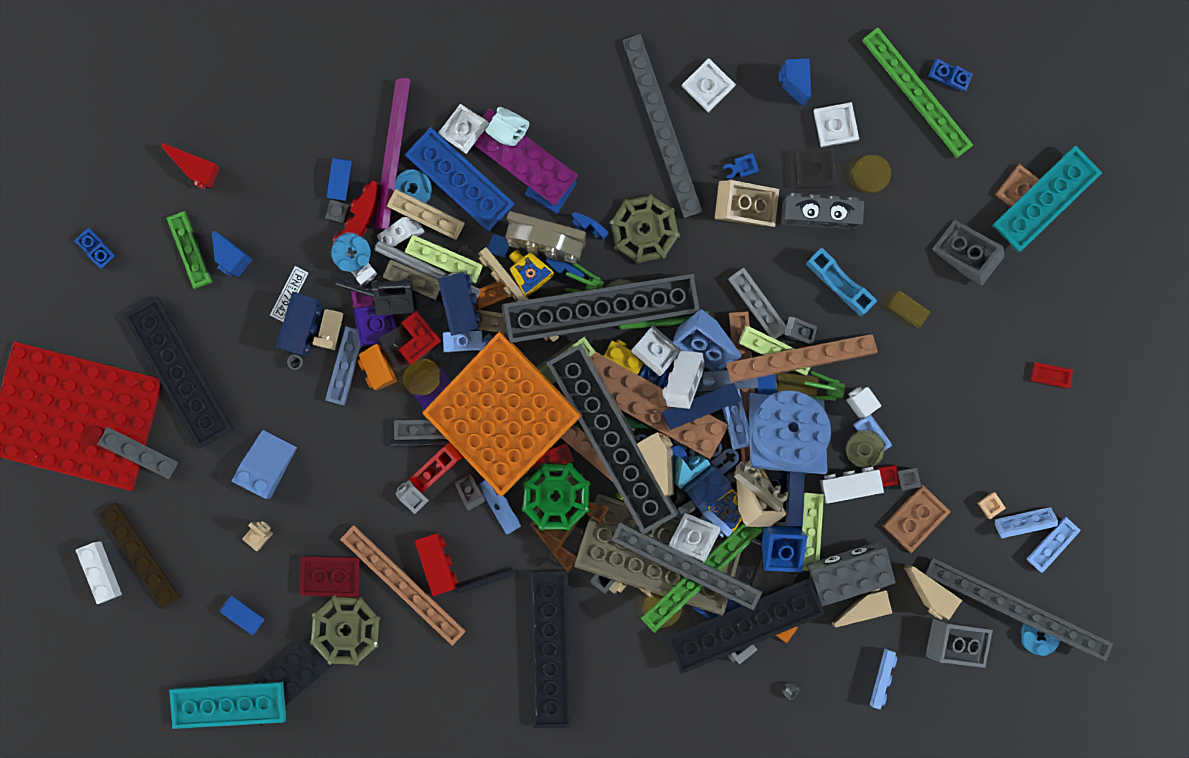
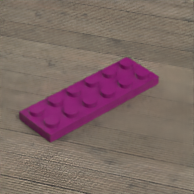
(529, 164)

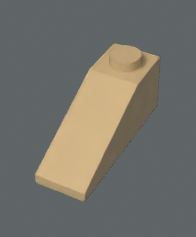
(866, 607)

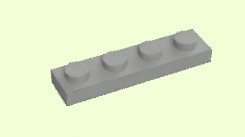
(757, 303)

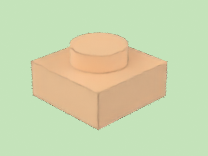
(991, 505)

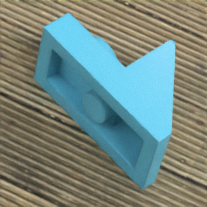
(685, 473)

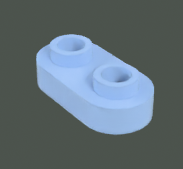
(710, 517)

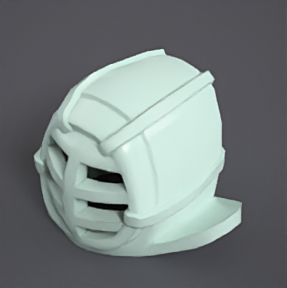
(507, 127)

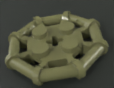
(651, 220)
(336, 637)

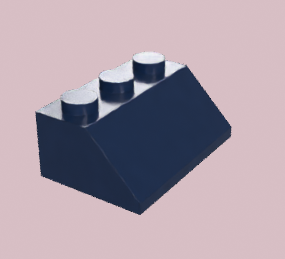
(459, 302)
(299, 324)
(793, 484)

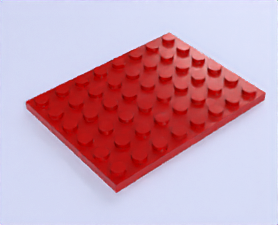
(60, 408)

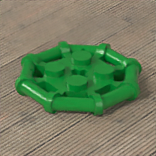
(563, 504)

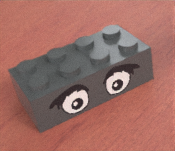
(822, 212)
(851, 573)

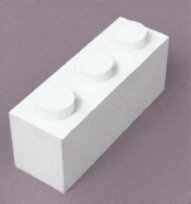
(684, 379)
(851, 485)
(98, 572)

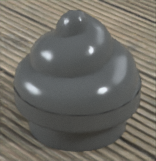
(679, 496)

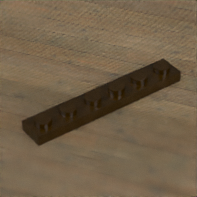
(139, 555)

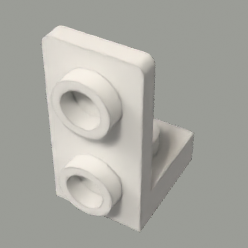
(400, 231)
(365, 274)

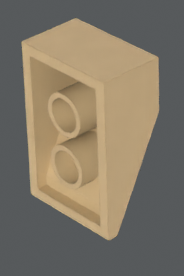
(746, 203)
(659, 458)
(753, 509)
(934, 596)

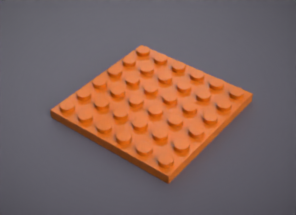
(501, 414)

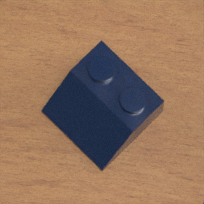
(707, 487)

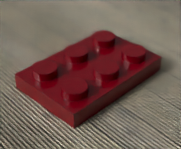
(330, 576)

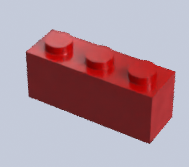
(436, 564)

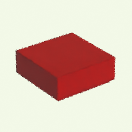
(889, 475)

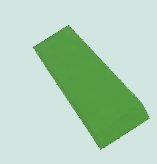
(189, 250)

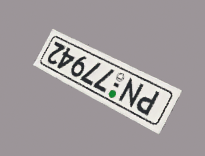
(293, 284)

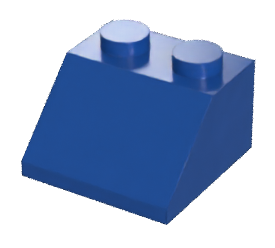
(796, 79)
(231, 258)
(783, 548)

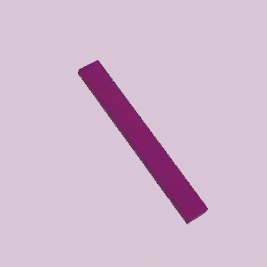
(392, 152)

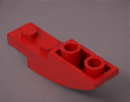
(363, 209)

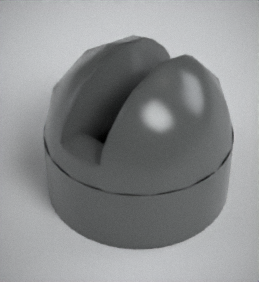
(297, 365)
(791, 691)

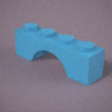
(851, 293)

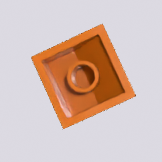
(377, 367)

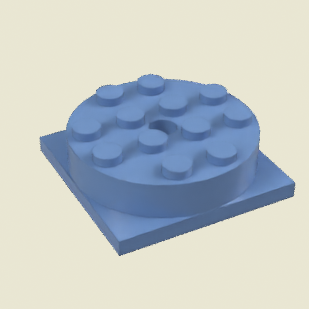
(775, 445)

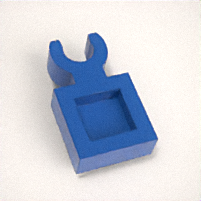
(744, 166)

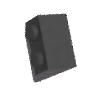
(969, 252)
(958, 643)

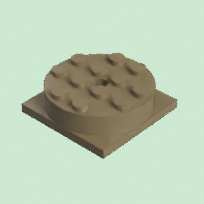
(545, 238)

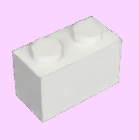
(863, 402)

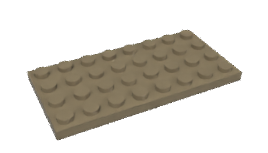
(614, 561)

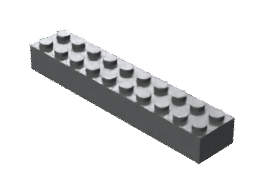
(600, 308)
(612, 437)

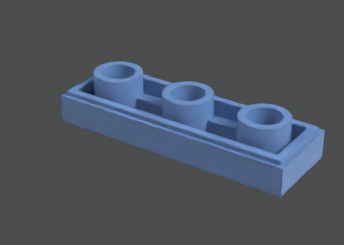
(500, 507)

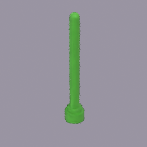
(659, 322)

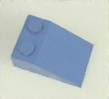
(705, 335)
(264, 465)

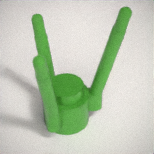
(592, 284)
(834, 388)

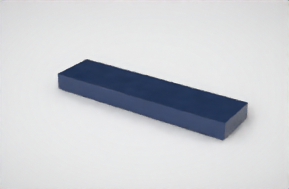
(702, 406)

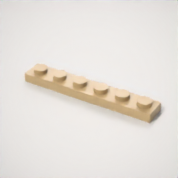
(500, 274)

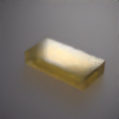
(908, 309)
(793, 382)

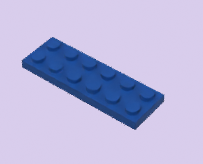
(459, 179)

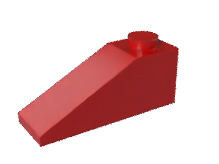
(196, 168)
(436, 467)

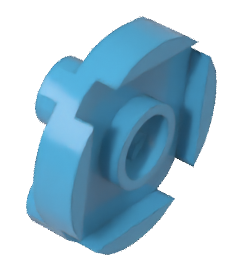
(417, 179)
(341, 246)
(1040, 647)

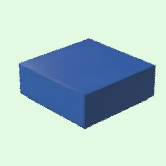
(498, 246)

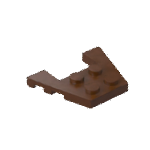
(556, 538)

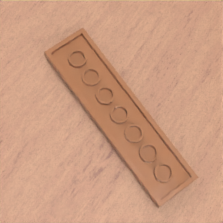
(646, 403)

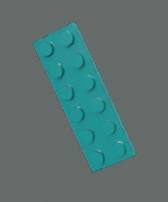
(1047, 198)
(227, 705)

